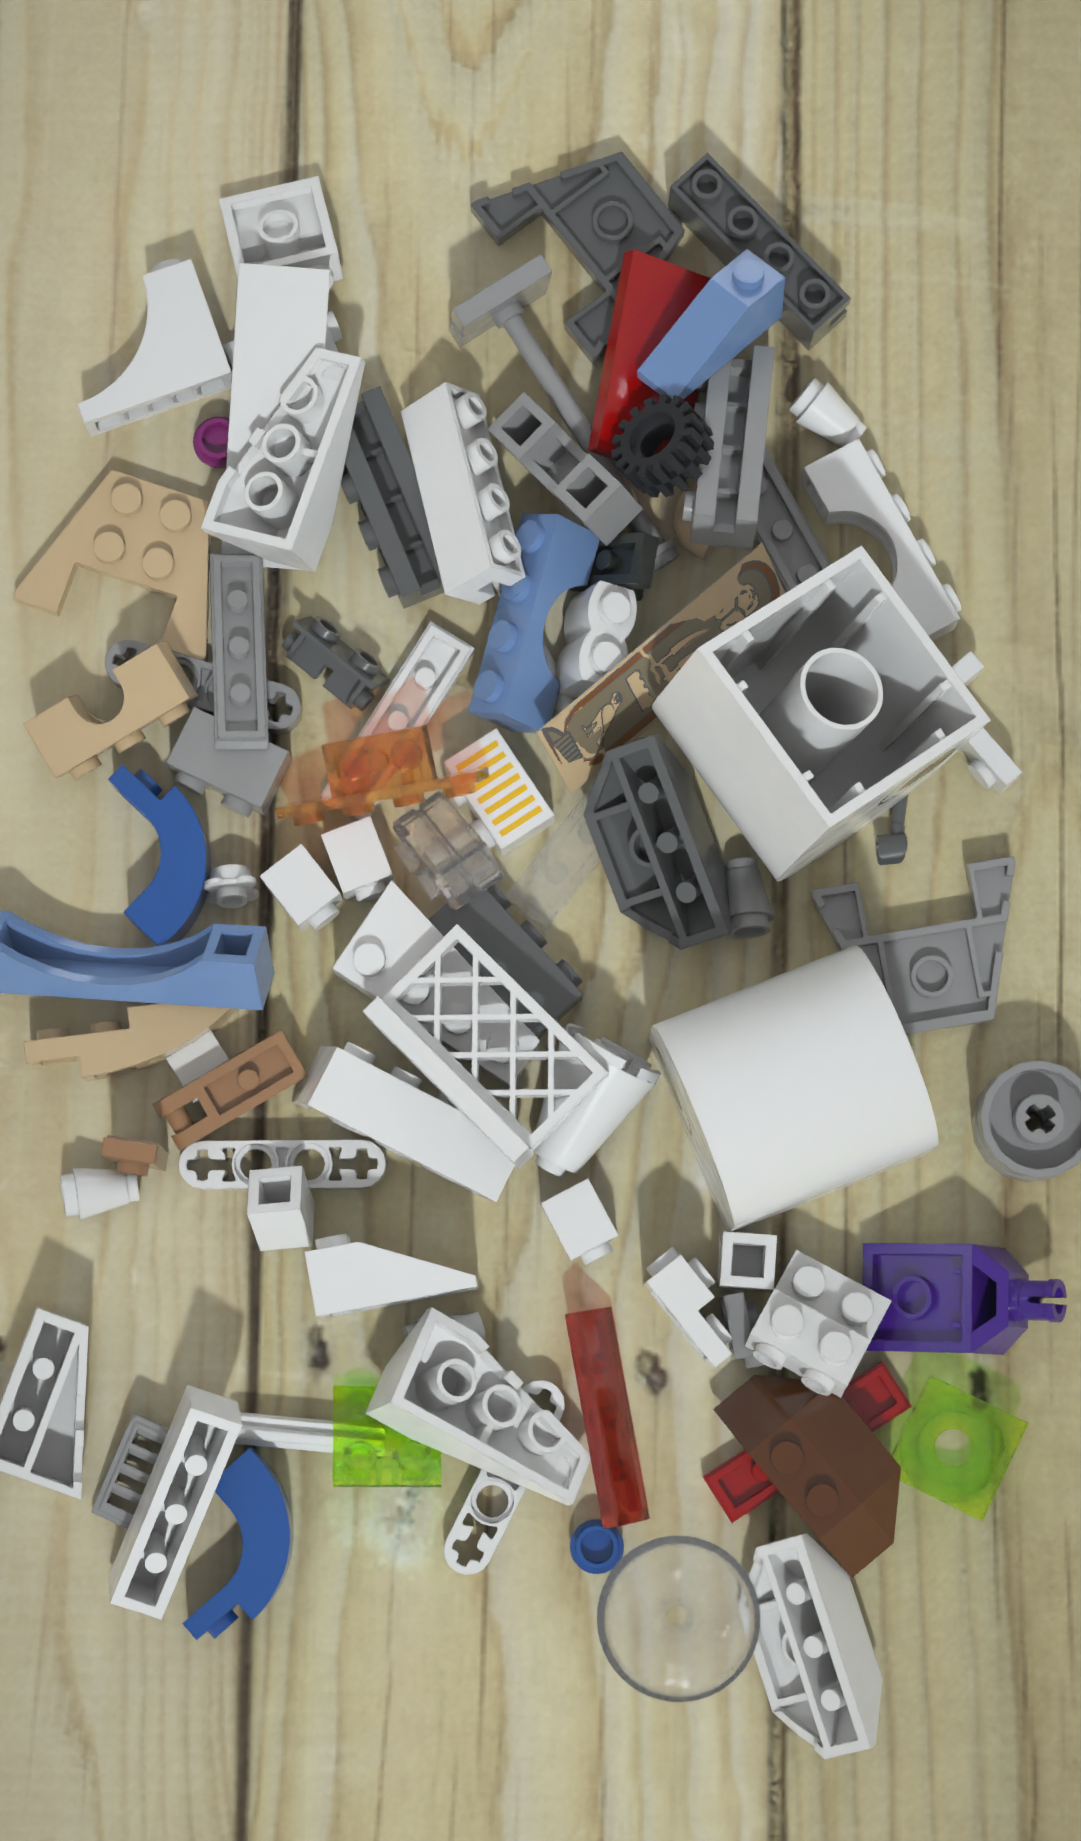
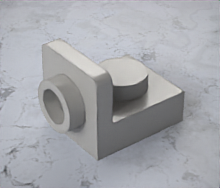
(739, 1321)

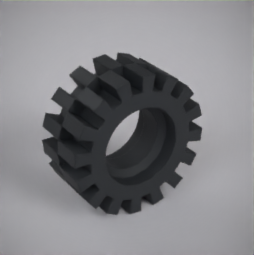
(677, 460)

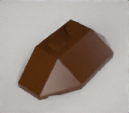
(820, 1463)

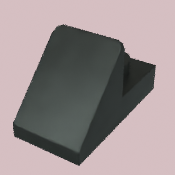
(625, 562)

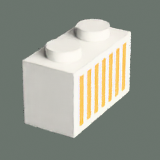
(506, 802)

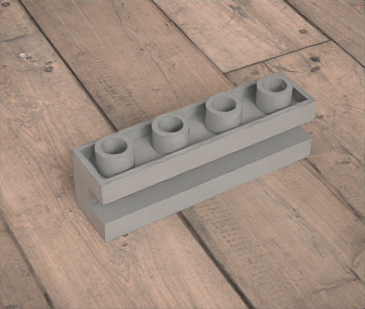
(729, 489)

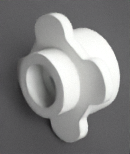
(231, 886)

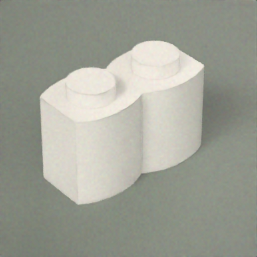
(595, 636)

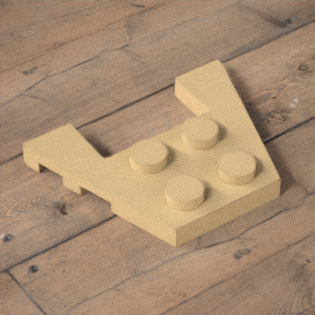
(138, 537)

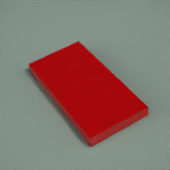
(646, 307)

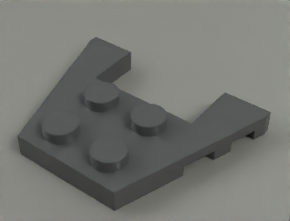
(598, 216)

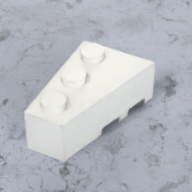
(46, 1405)

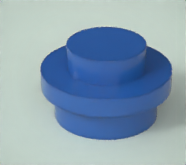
(596, 1548)

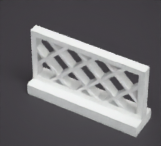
(452, 1078)

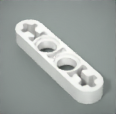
(282, 1155)
(514, 1492)

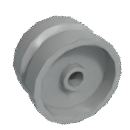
(1001, 1114)

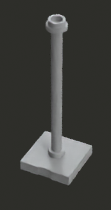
(502, 307)

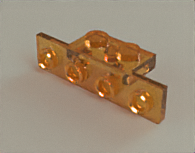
(380, 768)

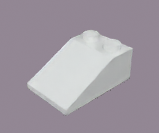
(364, 1277)

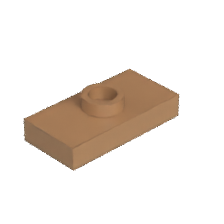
(134, 1155)

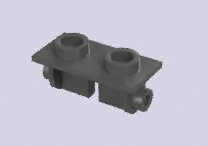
(321, 647)

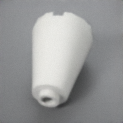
(602, 1111)

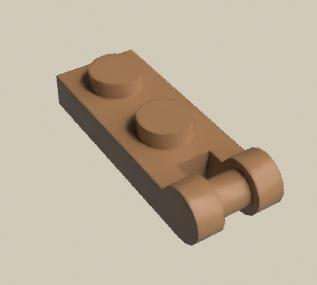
(232, 1088)

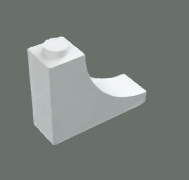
(176, 358)

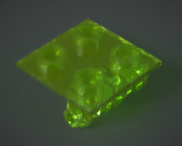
(373, 1453)

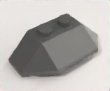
(658, 844)

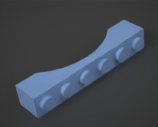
(210, 969)

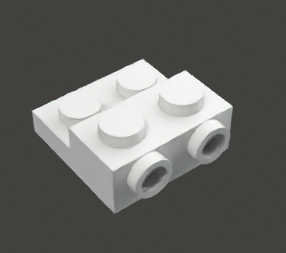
(282, 227)
(681, 1292)
(817, 1325)

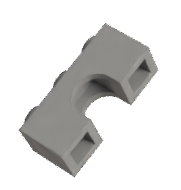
(565, 469)

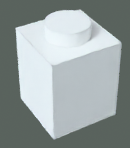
(358, 860)
(303, 890)
(281, 1208)
(580, 1223)
(746, 1261)

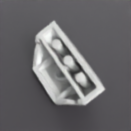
(815, 1647)

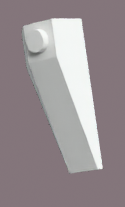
(290, 478)
(465, 1404)

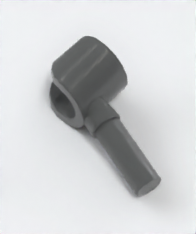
(892, 847)

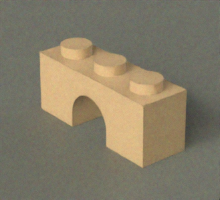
(152, 690)

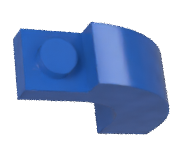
(177, 892)
(267, 1532)

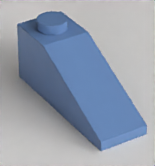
(716, 326)

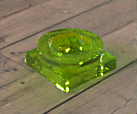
(993, 1441)

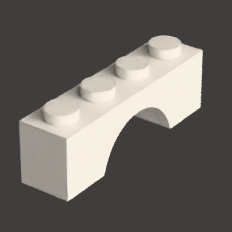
(850, 491)

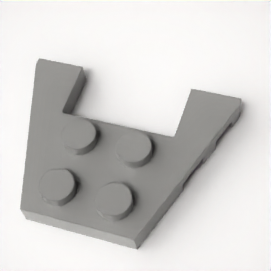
(935, 972)

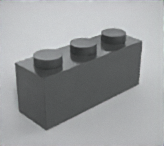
(516, 951)

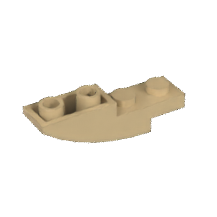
(111, 1051)

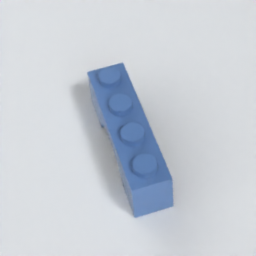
(514, 677)

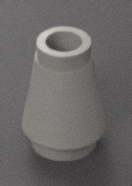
(747, 899)

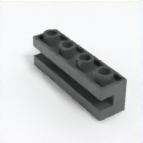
(732, 221)
(388, 491)

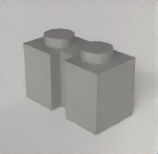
(242, 775)

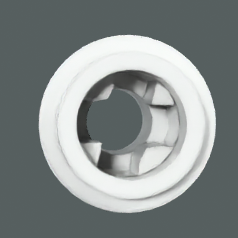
(826, 414)
(96, 1191)

